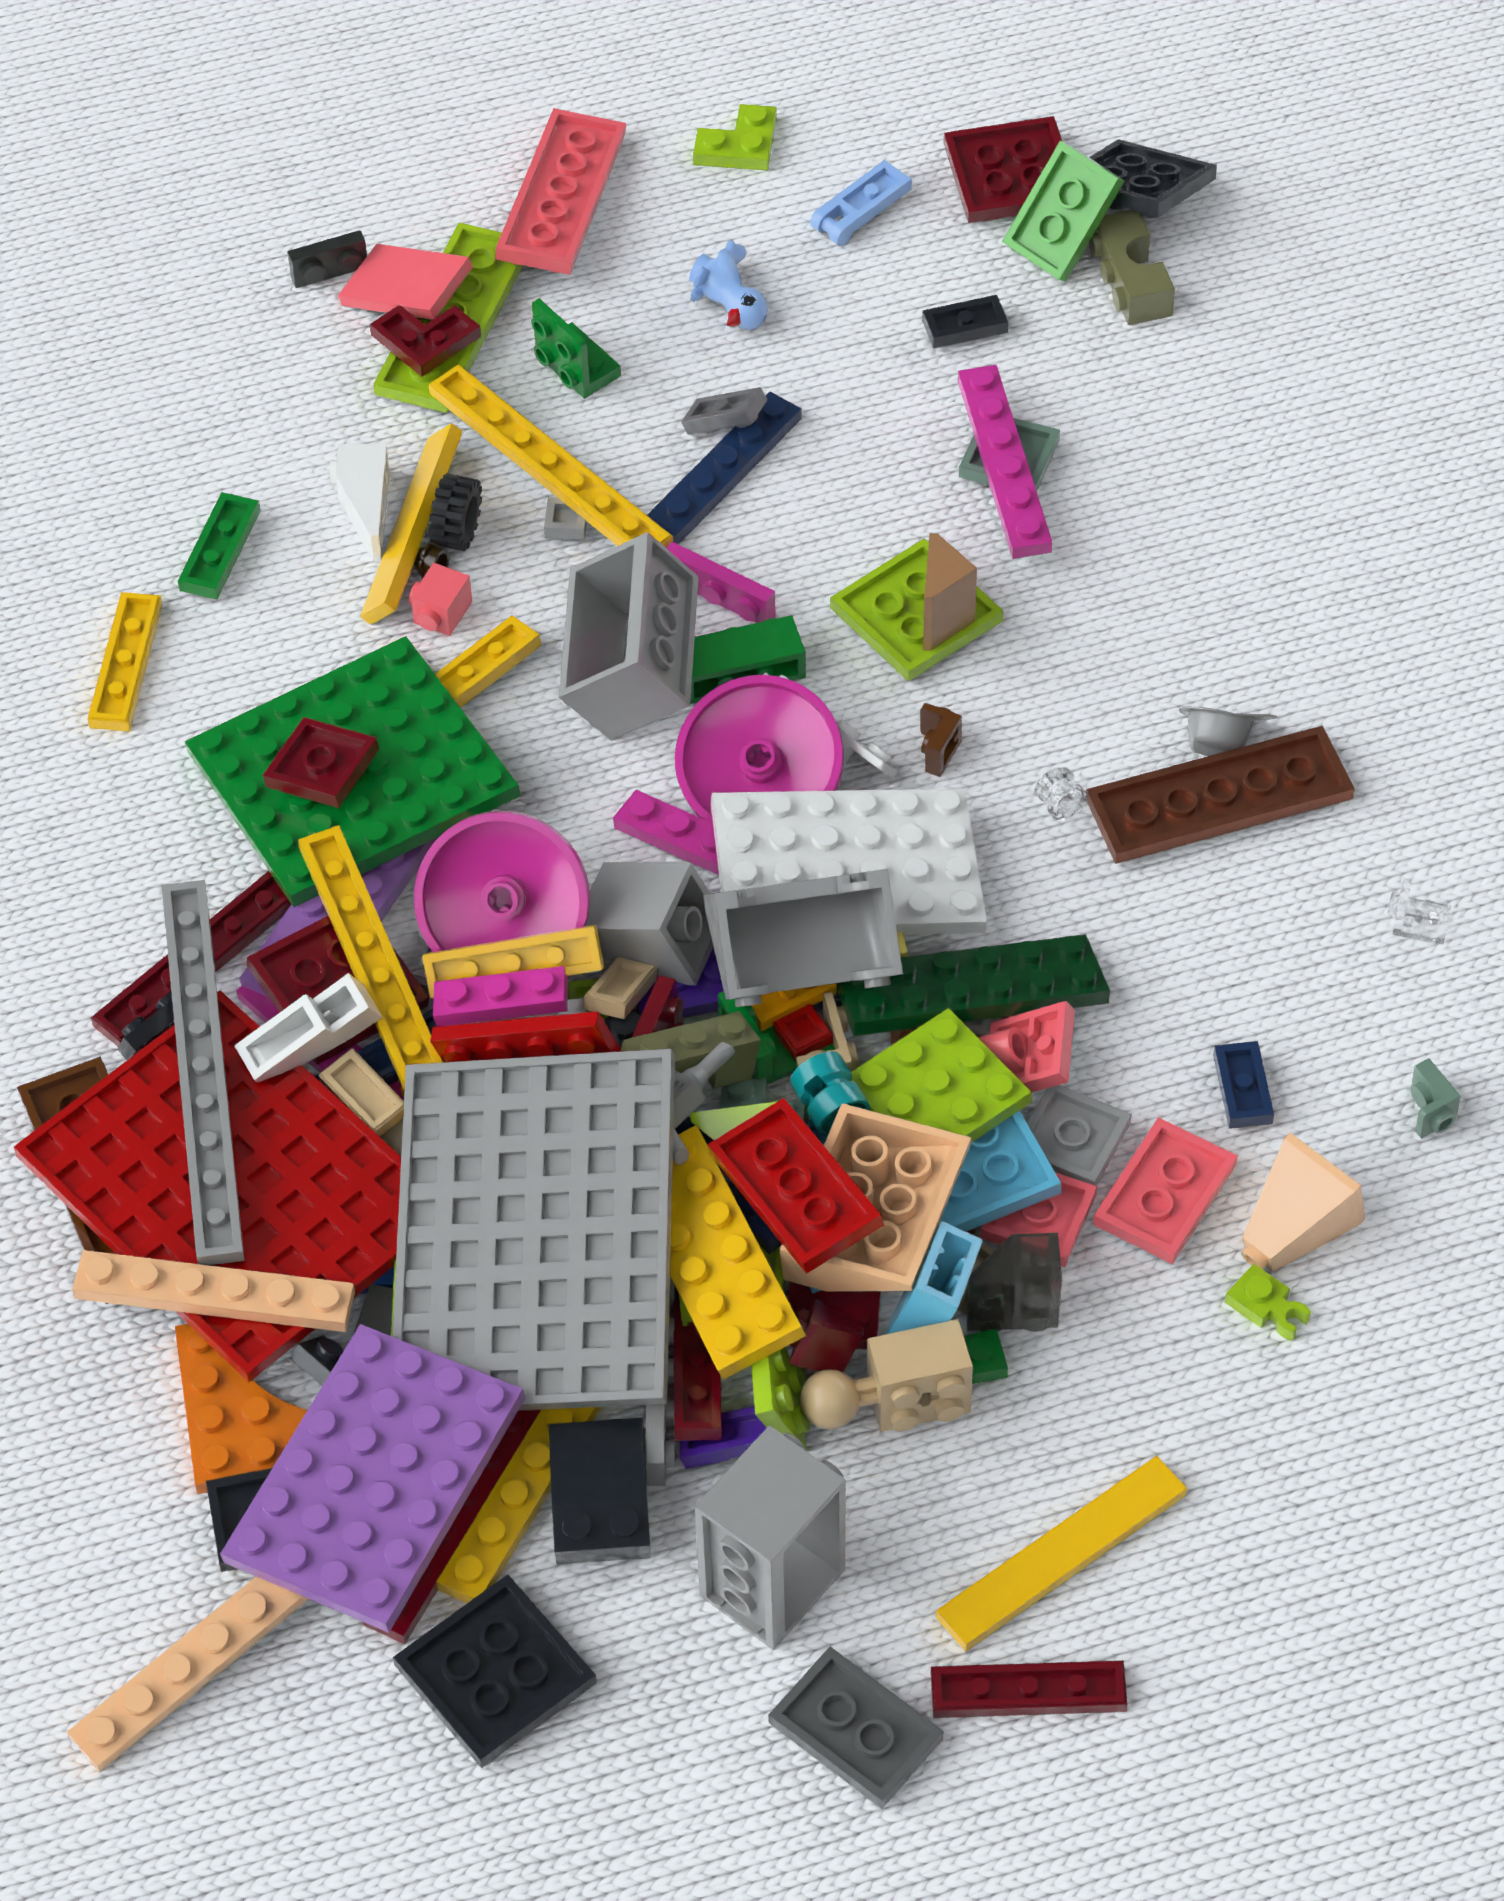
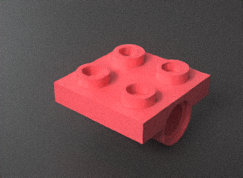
(1035, 1045)

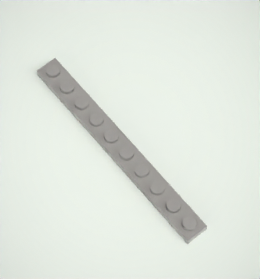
(202, 1074)

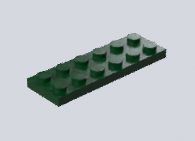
(978, 984)

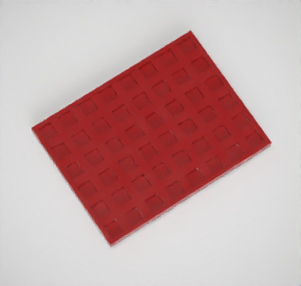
(308, 1176)

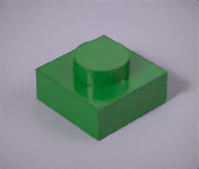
(986, 1356)

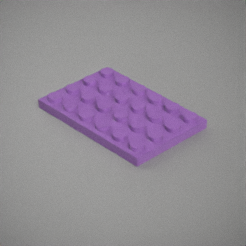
(373, 1477)

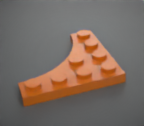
(230, 1422)

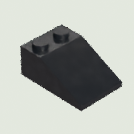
(599, 1491)

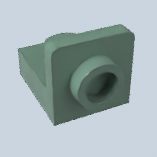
(1435, 1097)

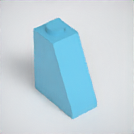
(939, 1282)

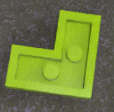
(741, 148)

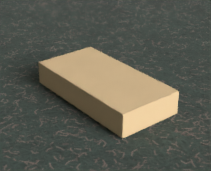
(620, 988)
(363, 1092)

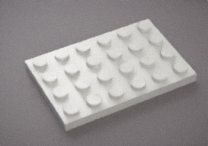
(821, 834)

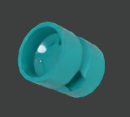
(823, 1086)

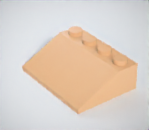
(908, 1178)

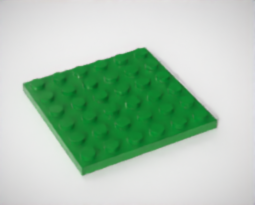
(417, 786)

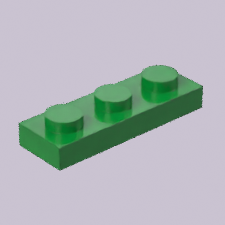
(219, 545)

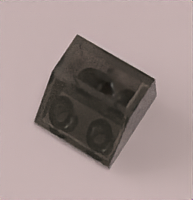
(1017, 1286)

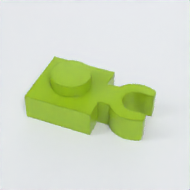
(1264, 1298)

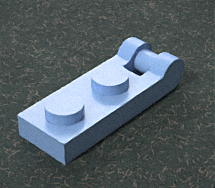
(861, 202)

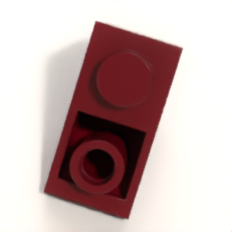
(828, 1339)

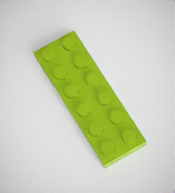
(478, 296)

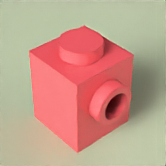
(440, 599)

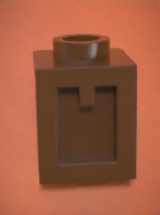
(942, 737)

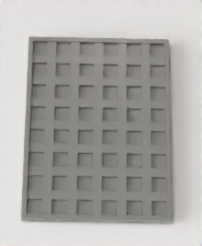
(541, 1223)

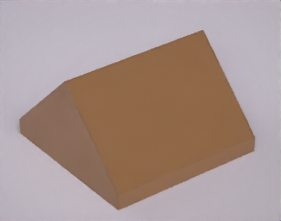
(948, 593)

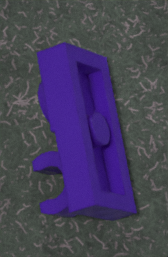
(739, 1431)

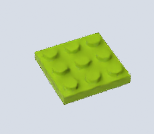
(889, 613)
(942, 1080)

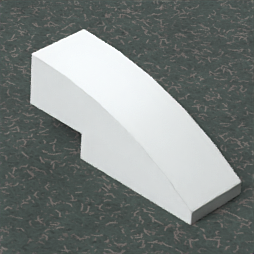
(308, 1029)

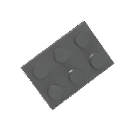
(856, 1727)

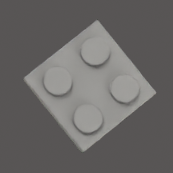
(1078, 1132)

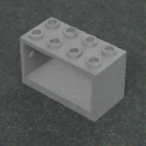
(661, 603)
(771, 1536)

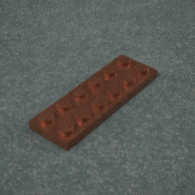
(1219, 794)

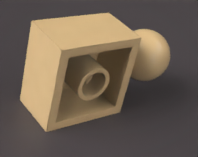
(909, 1381)

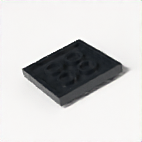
(1153, 177)
(494, 1670)

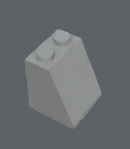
(652, 916)

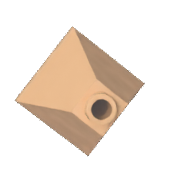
(1300, 1207)

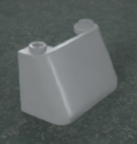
(804, 935)

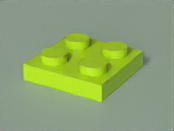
(777, 1394)

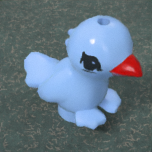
(722, 283)

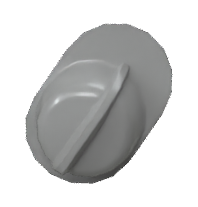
(1217, 730)

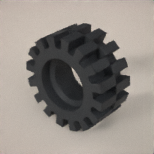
(455, 511)

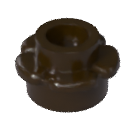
(428, 555)

